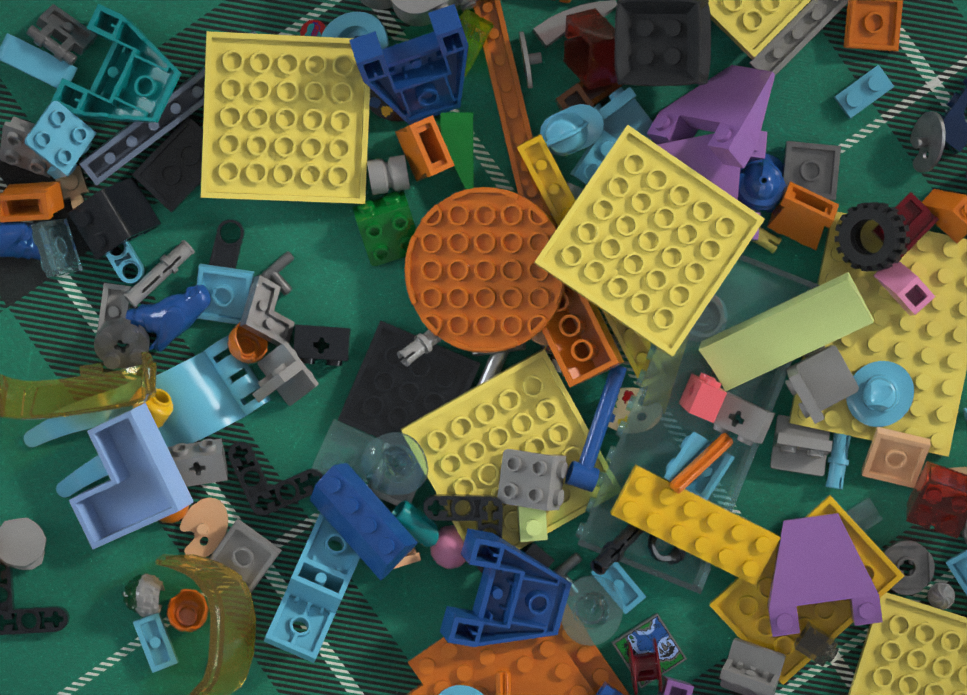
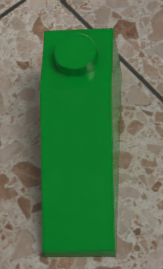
(458, 137)

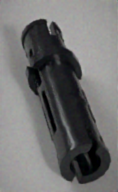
(614, 550)

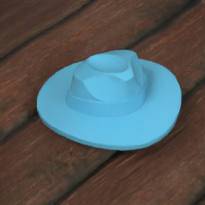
(355, 25)
(882, 395)

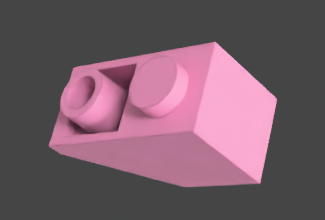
(905, 287)

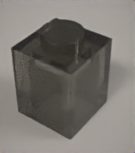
(816, 644)

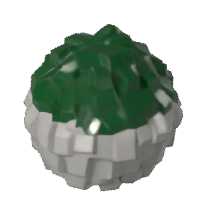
(143, 594)

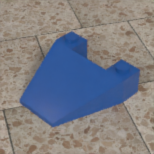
(418, 74)
(514, 597)

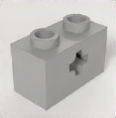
(755, 424)
(200, 461)

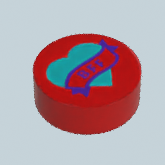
(312, 28)

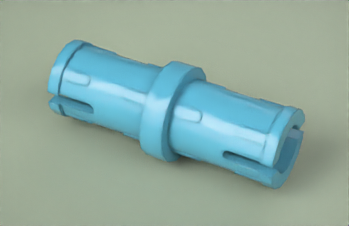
(838, 461)

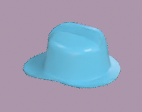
(572, 129)

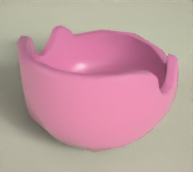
(448, 548)

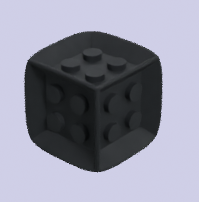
(662, 42)

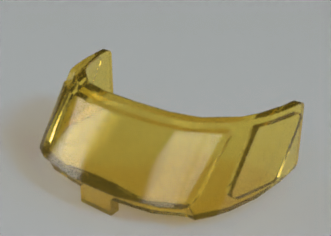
(79, 395)
(230, 621)

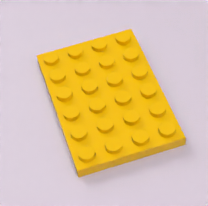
(746, 607)

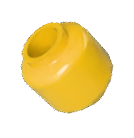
(159, 407)

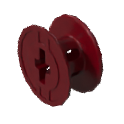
(645, 667)

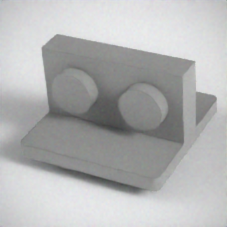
(14, 150)
(285, 374)
(799, 448)
(751, 669)

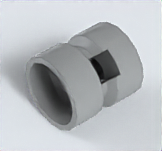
(388, 175)

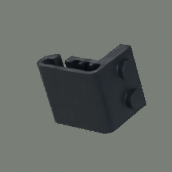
(114, 217)

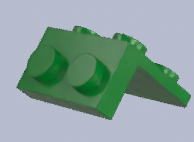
(385, 227)

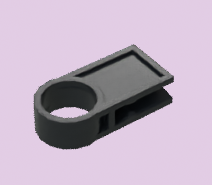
(223, 253)

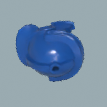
(757, 194)

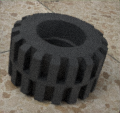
(851, 243)

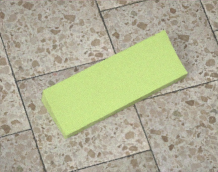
(786, 332)

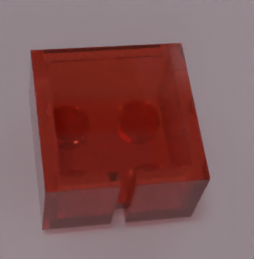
(593, 53)
(939, 500)

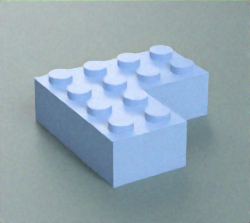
(141, 482)

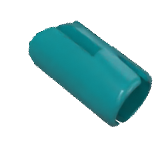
(417, 523)

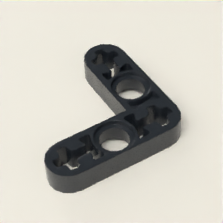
(263, 488)
(475, 513)
(8, 608)

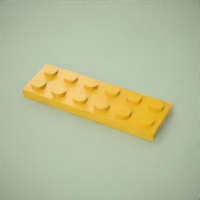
(695, 525)

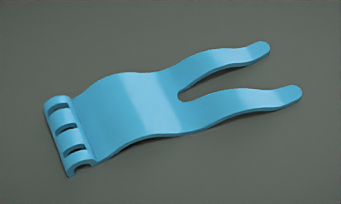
(202, 404)

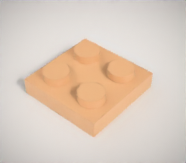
(896, 457)

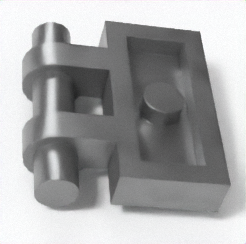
(65, 29)

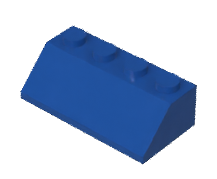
(362, 519)

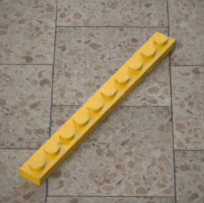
(559, 201)

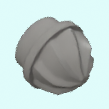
(941, 595)

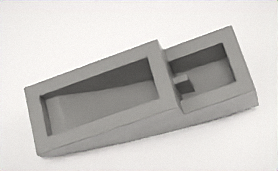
(554, 27)

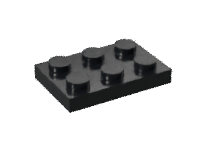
(174, 166)

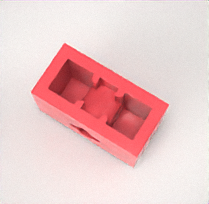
(703, 397)

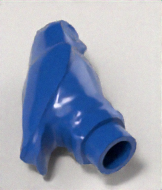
(17, 241)
(171, 315)

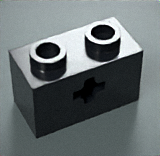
(338, 338)

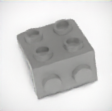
(821, 382)
(532, 479)

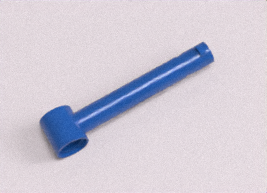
(583, 473)

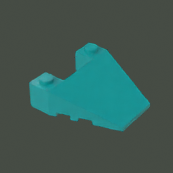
(132, 80)

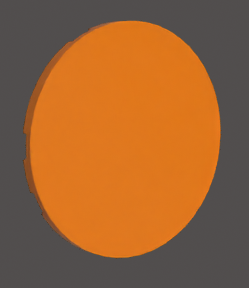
(476, 270)

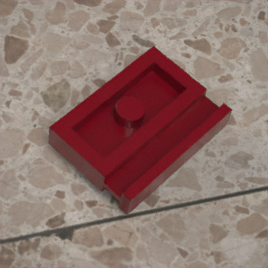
(917, 217)

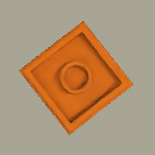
(873, 24)

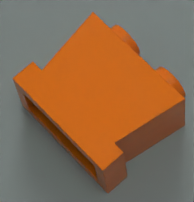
(424, 148)
(30, 201)
(803, 215)

